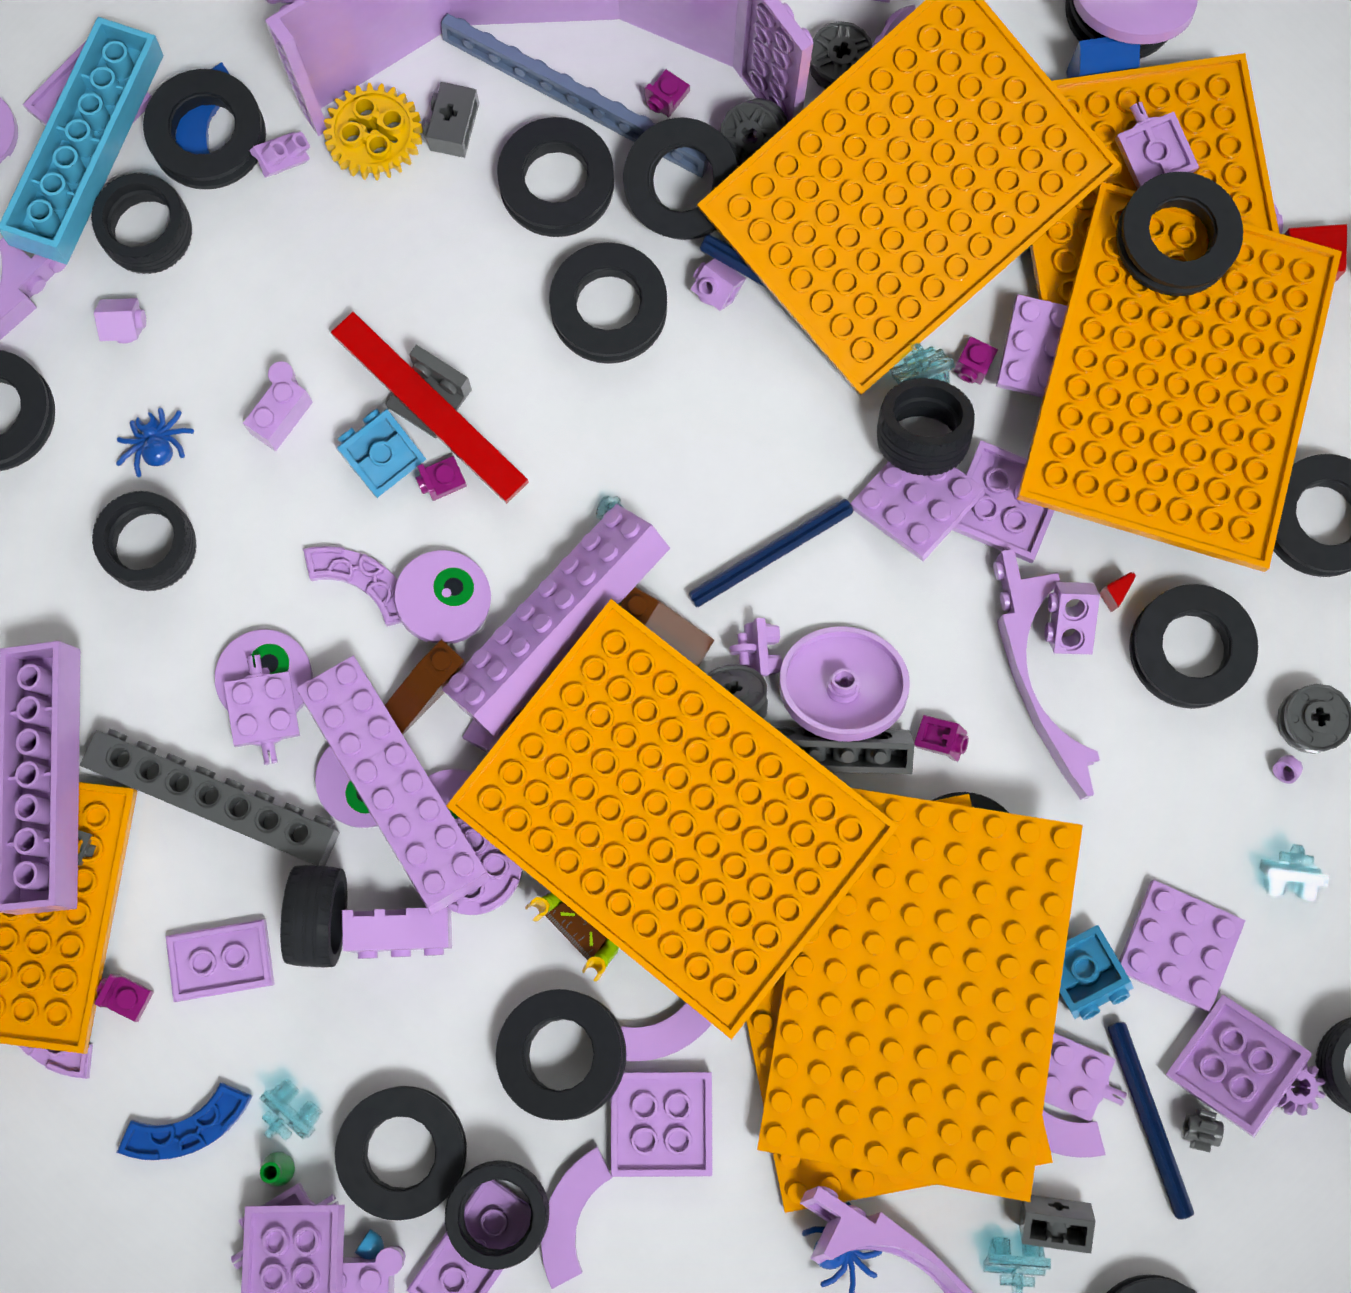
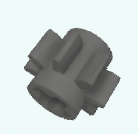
(1203, 1130)

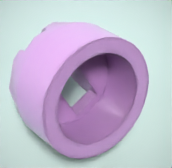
(1282, 774)

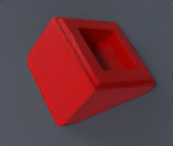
(1115, 592)

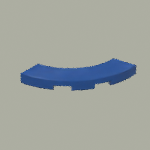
(194, 125)
(189, 1135)

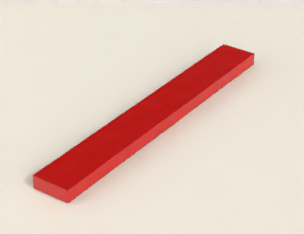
(430, 407)

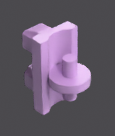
(281, 153)
(753, 647)

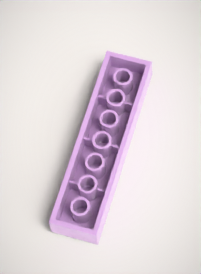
(554, 617)
(39, 777)
(393, 785)

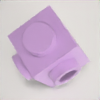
(717, 283)
(119, 320)

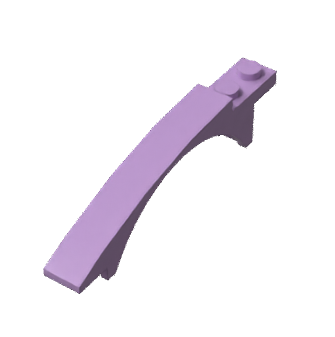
(19, 282)
(1022, 601)
(850, 1230)

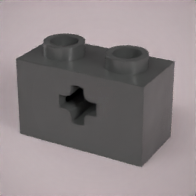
(451, 119)
(1057, 1224)

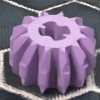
(1306, 1095)

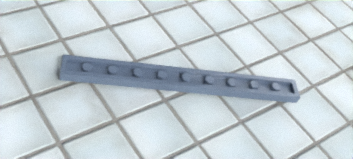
(561, 88)

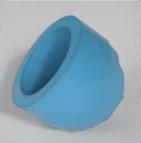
(370, 1245)

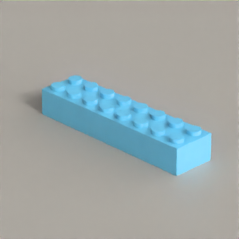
(81, 141)

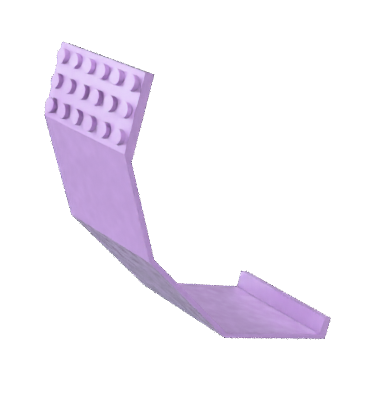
(346, 42)

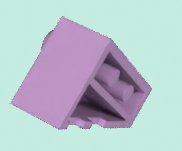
(396, 932)

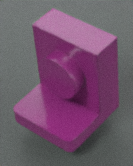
(666, 93)
(975, 361)
(441, 478)
(942, 737)
(123, 996)

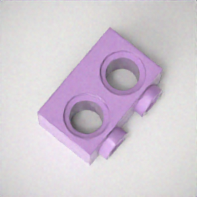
(1079, 617)

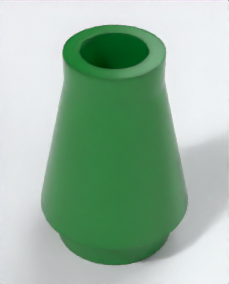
(284, 1166)

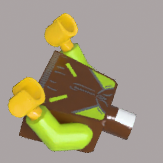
(582, 935)

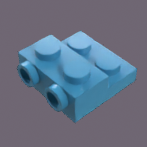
(379, 451)
(1092, 975)

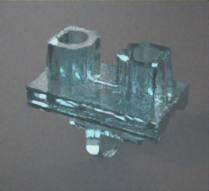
(924, 364)
(1307, 877)
(300, 1122)
(1030, 1263)

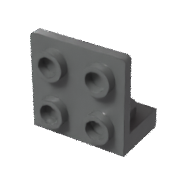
(441, 377)

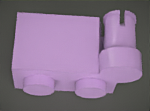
(279, 407)
(374, 1274)

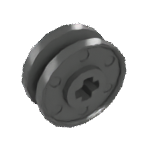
(835, 41)
(755, 113)
(745, 685)
(1308, 735)

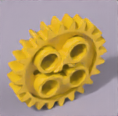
(360, 153)

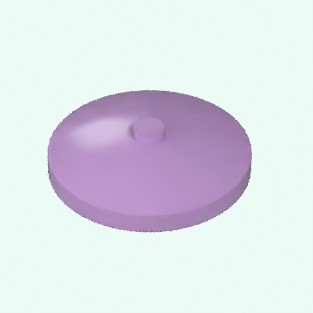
(1137, 19)
(844, 683)

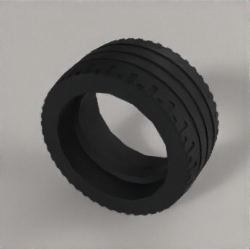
(130, 191)
(932, 400)
(118, 515)
(313, 916)
(1330, 1062)
(455, 1224)

